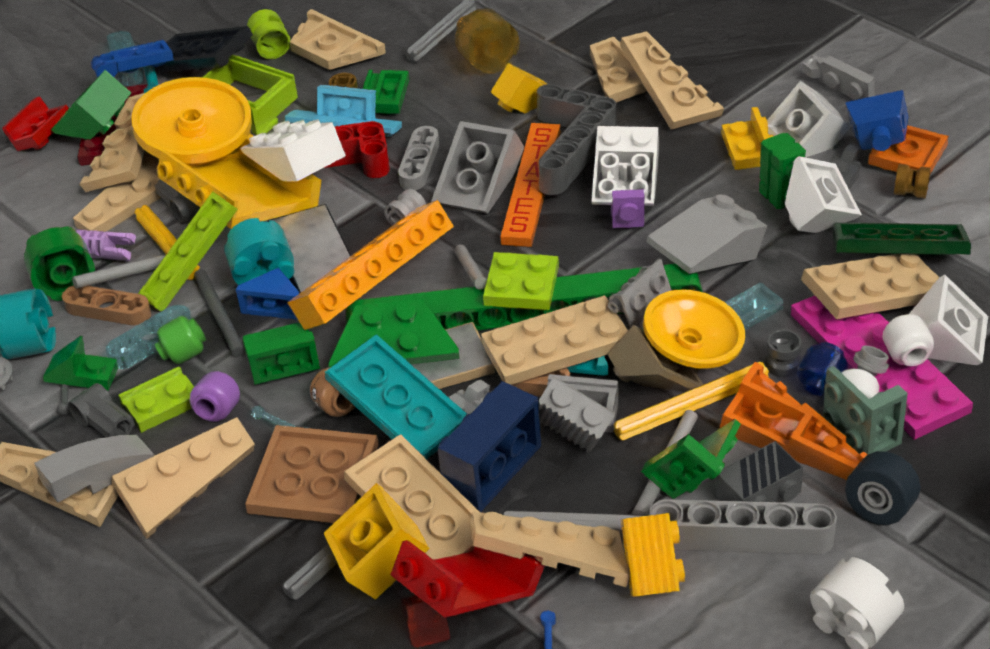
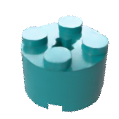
(256, 249)
(25, 324)

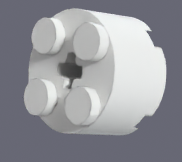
(855, 603)

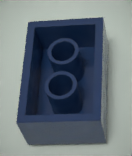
(491, 444)

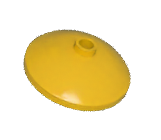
(693, 329)

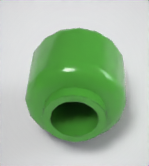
(180, 340)

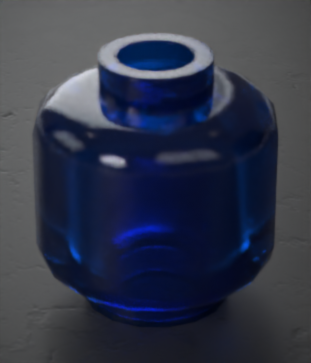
(815, 364)

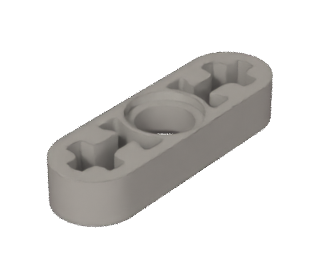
(421, 166)

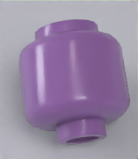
(214, 396)

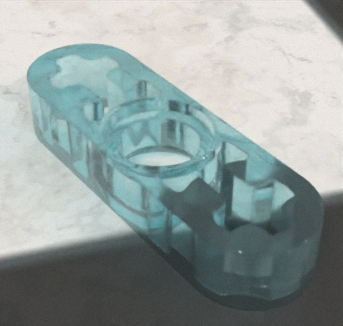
(124, 346)

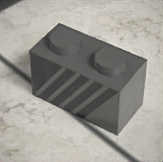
(761, 477)

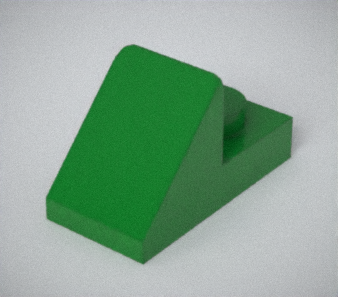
(76, 368)

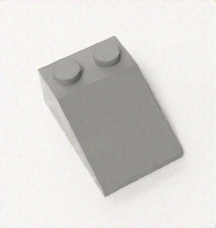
(478, 167)
(710, 235)

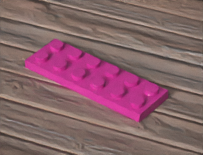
(931, 395)

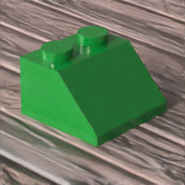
(94, 108)

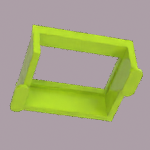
(278, 84)

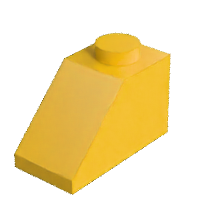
(517, 89)

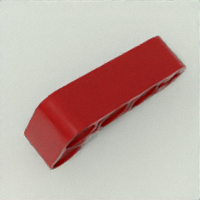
(365, 144)

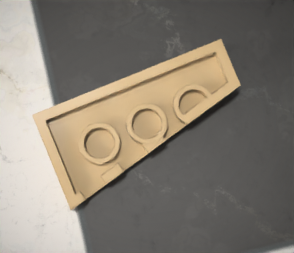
(667, 83)
(580, 546)

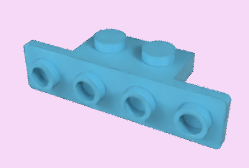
(344, 107)

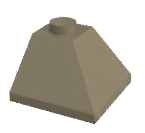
(641, 363)

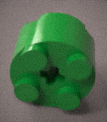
(54, 259)

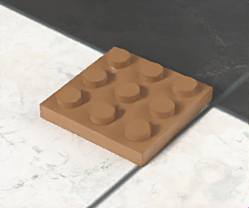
(305, 473)

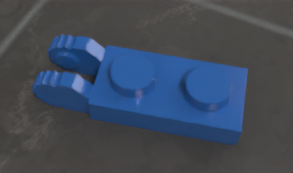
(132, 58)

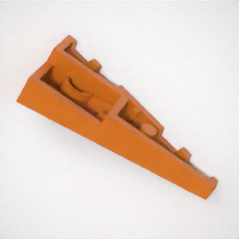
(773, 415)

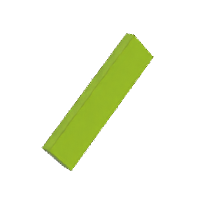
(187, 251)

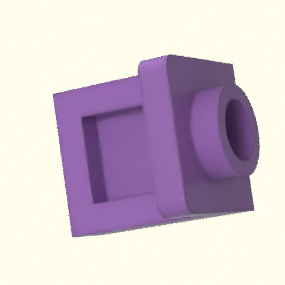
(627, 208)

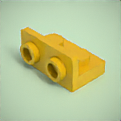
(745, 139)

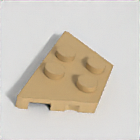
(332, 42)

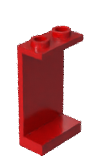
(467, 579)

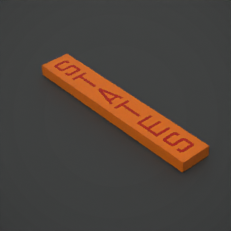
(526, 197)

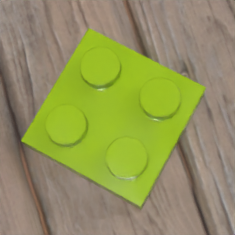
(521, 281)

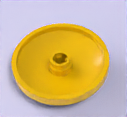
(192, 119)

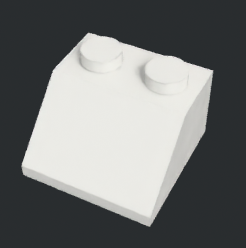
(808, 120)

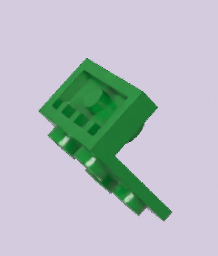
(281, 352)
(691, 462)

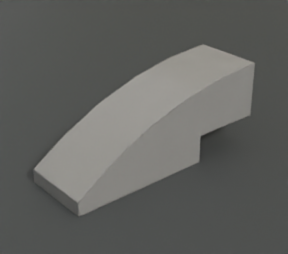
(90, 464)

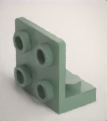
(866, 423)

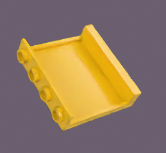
(240, 183)

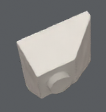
(818, 196)
(954, 323)

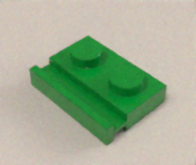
(389, 88)

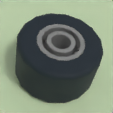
(882, 488)

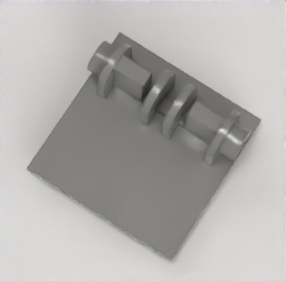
(639, 292)

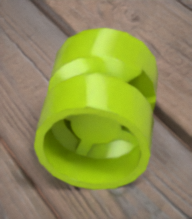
(269, 34)

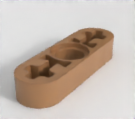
(127, 307)

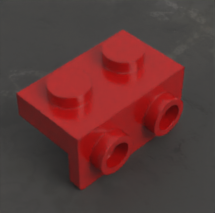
(33, 124)

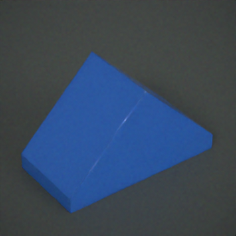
(267, 295)

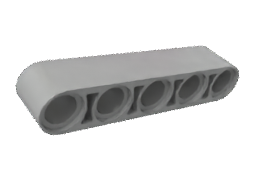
(751, 526)

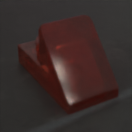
(424, 622)

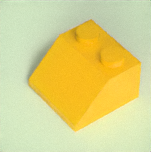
(369, 540)

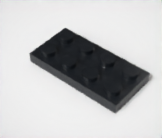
(205, 48)

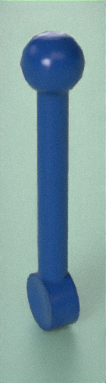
(548, 620)

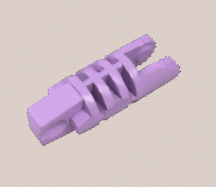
(102, 244)

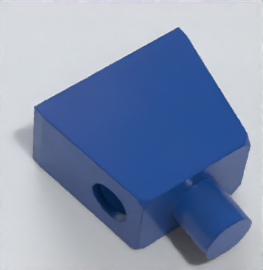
(879, 120)

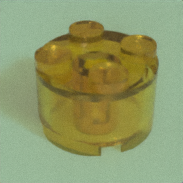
(486, 40)

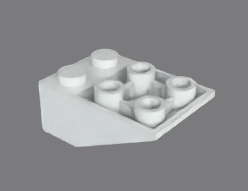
(295, 149)
(625, 161)

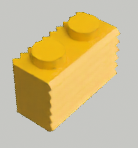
(651, 554)

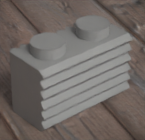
(573, 414)

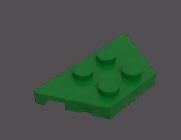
(404, 326)

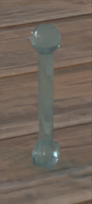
(258, 412)

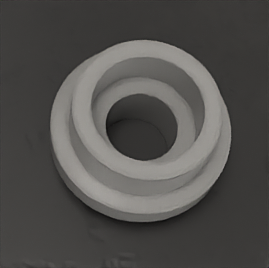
(871, 360)

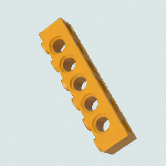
(370, 265)

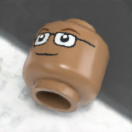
(328, 397)

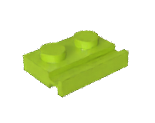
(158, 399)

